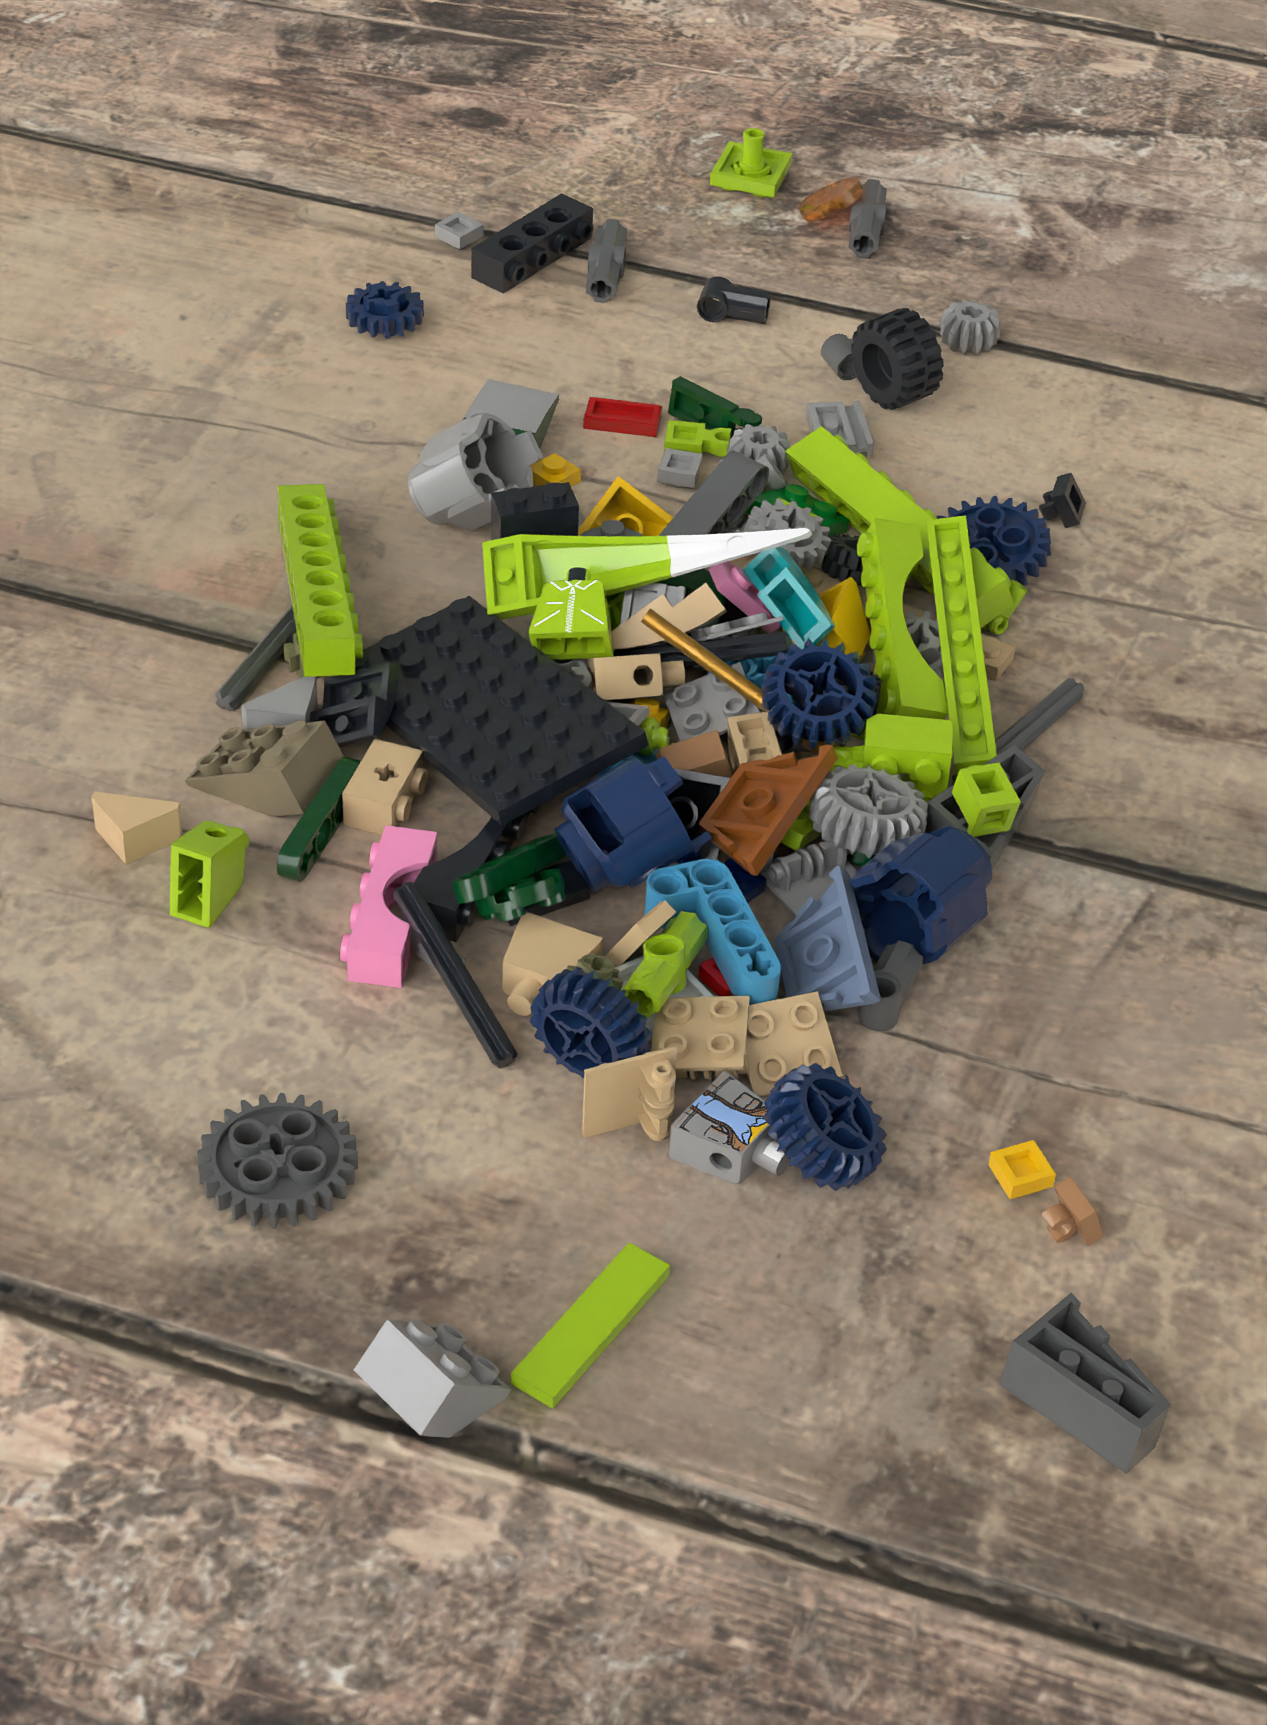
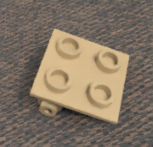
(706, 1032)
(785, 1036)
(631, 1094)

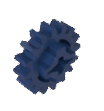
(384, 309)

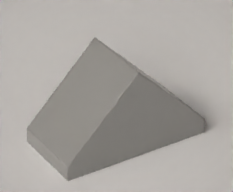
(282, 705)

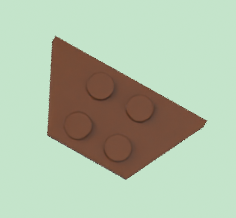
(763, 804)

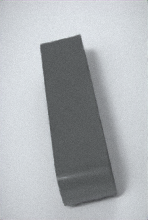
(721, 498)

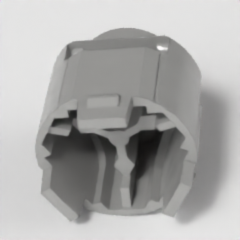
(468, 464)

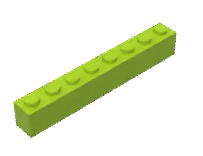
(861, 494)

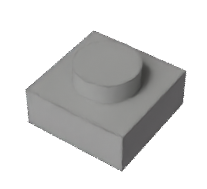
(459, 230)
(680, 468)

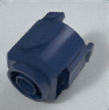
(625, 825)
(923, 892)

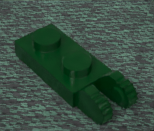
(698, 405)

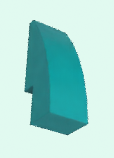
(789, 595)

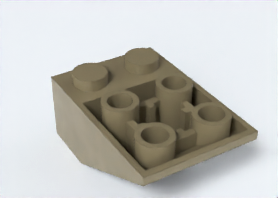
(269, 766)

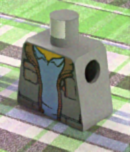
(726, 1133)

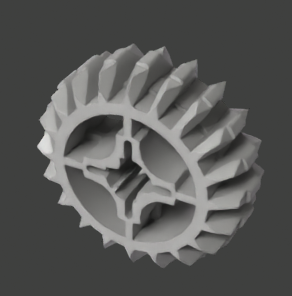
(866, 809)

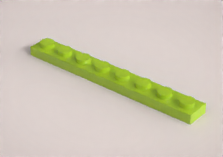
(961, 642)

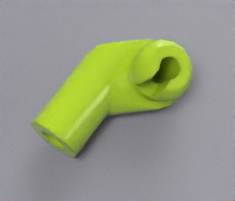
(1000, 623)
(655, 735)

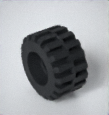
(897, 358)

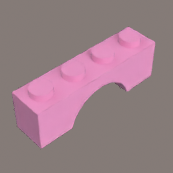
(380, 941)

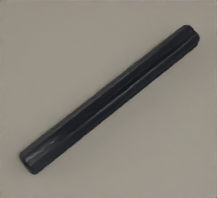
(726, 648)
(455, 975)

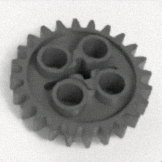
(277, 1160)

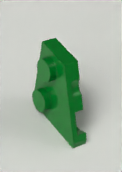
(831, 518)

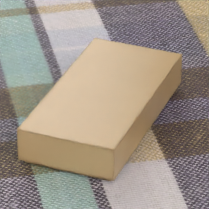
(640, 933)

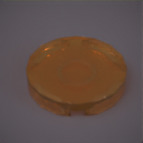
(835, 195)

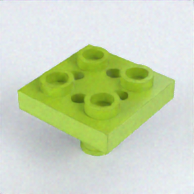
(750, 166)

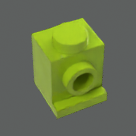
(986, 799)

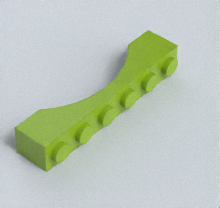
(889, 559)

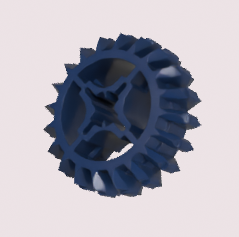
(805, 674)
(587, 1021)
(825, 1126)

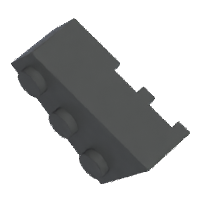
(1085, 1387)

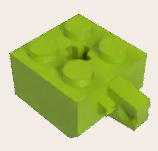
(905, 746)

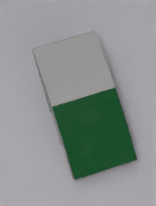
(517, 406)

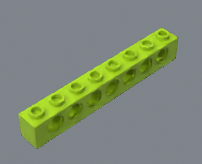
(318, 581)

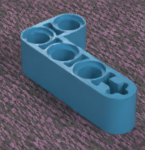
(733, 931)

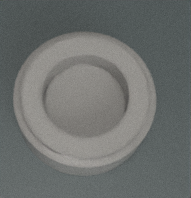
(776, 479)

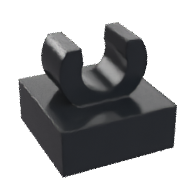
(1064, 501)

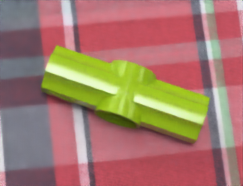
(666, 963)

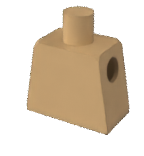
(614, 676)
(538, 953)

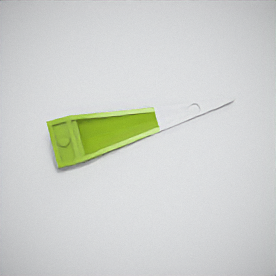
(524, 563)

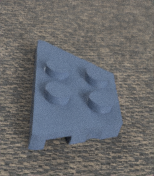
(828, 950)

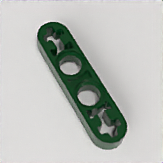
(316, 824)
(508, 868)

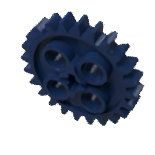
(1007, 536)

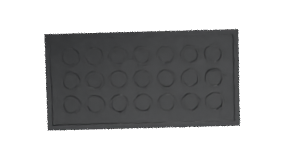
(497, 711)

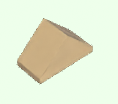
(136, 824)

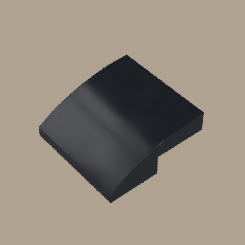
(359, 704)

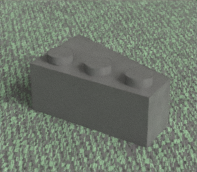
(1025, 779)

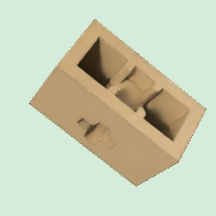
(384, 787)

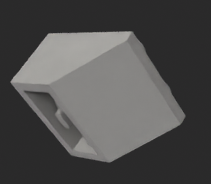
(430, 1376)

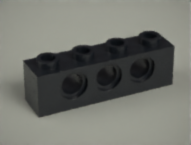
(531, 243)

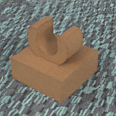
(1072, 1215)

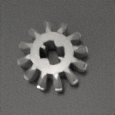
(970, 327)
(760, 440)

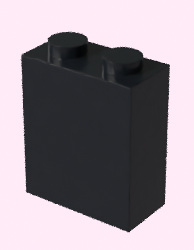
(535, 511)

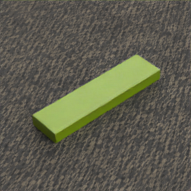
(590, 1325)

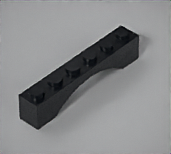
(436, 879)

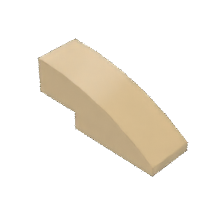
(687, 615)

